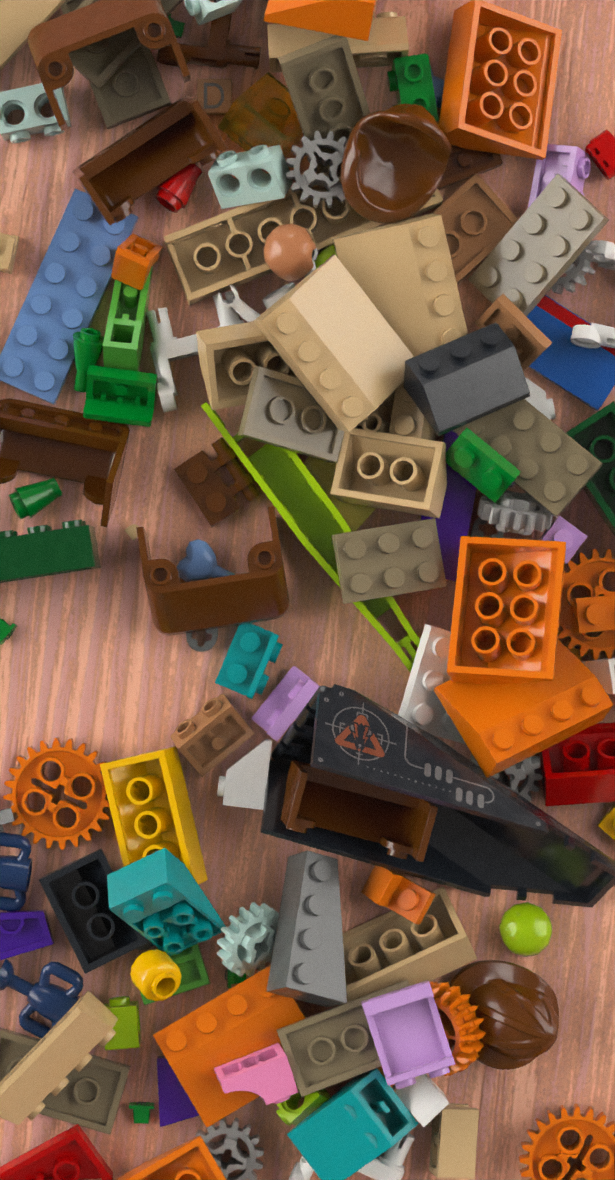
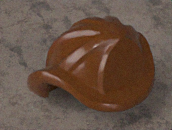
(393, 163)
(516, 1010)

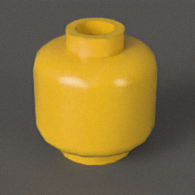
(156, 975)

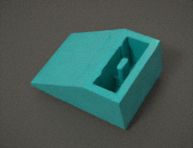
(163, 902)
(352, 1127)

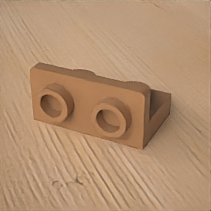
(519, 329)
(211, 734)

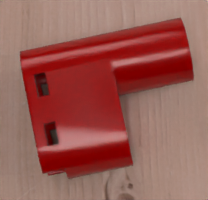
(602, 153)

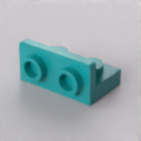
(248, 659)

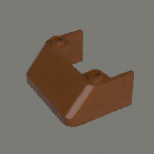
(57, 37)
(148, 157)
(63, 447)
(219, 600)
(358, 810)

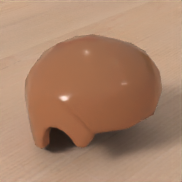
(289, 251)

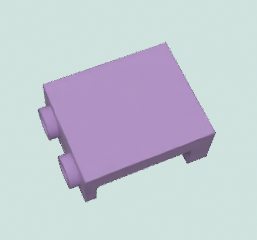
(408, 1034)

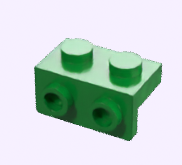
(413, 82)
(120, 396)
(481, 465)

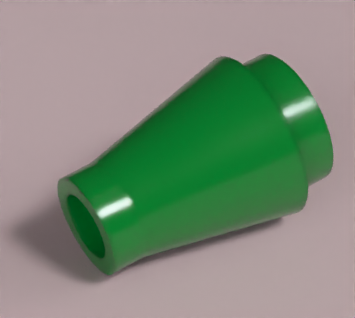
(34, 497)

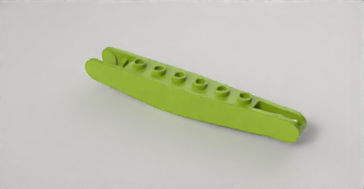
(312, 520)

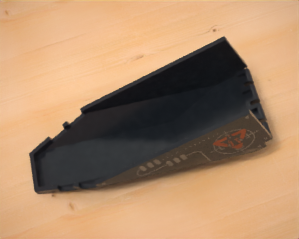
(482, 827)

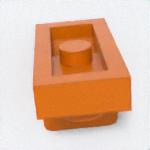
(134, 261)
(398, 894)

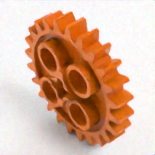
(589, 575)
(46, 822)
(547, 1145)

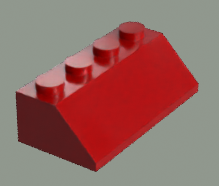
(580, 768)

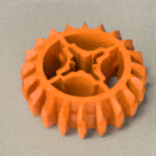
(459, 1024)

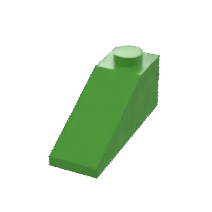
(126, 326)

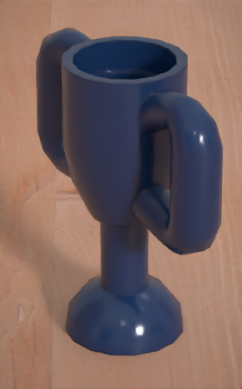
(15, 871)
(45, 998)

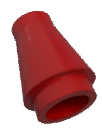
(178, 188)

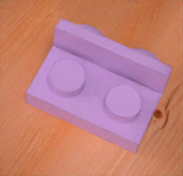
(561, 159)
(285, 703)

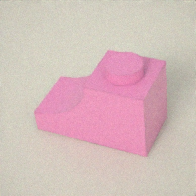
(260, 1072)

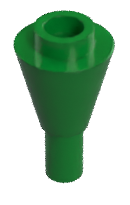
(87, 350)

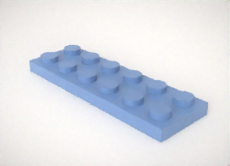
(62, 299)

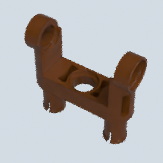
(219, 50)

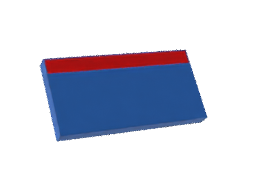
(576, 369)

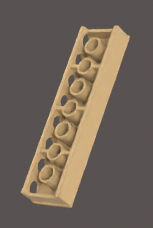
(232, 244)

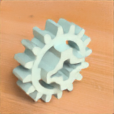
(249, 939)

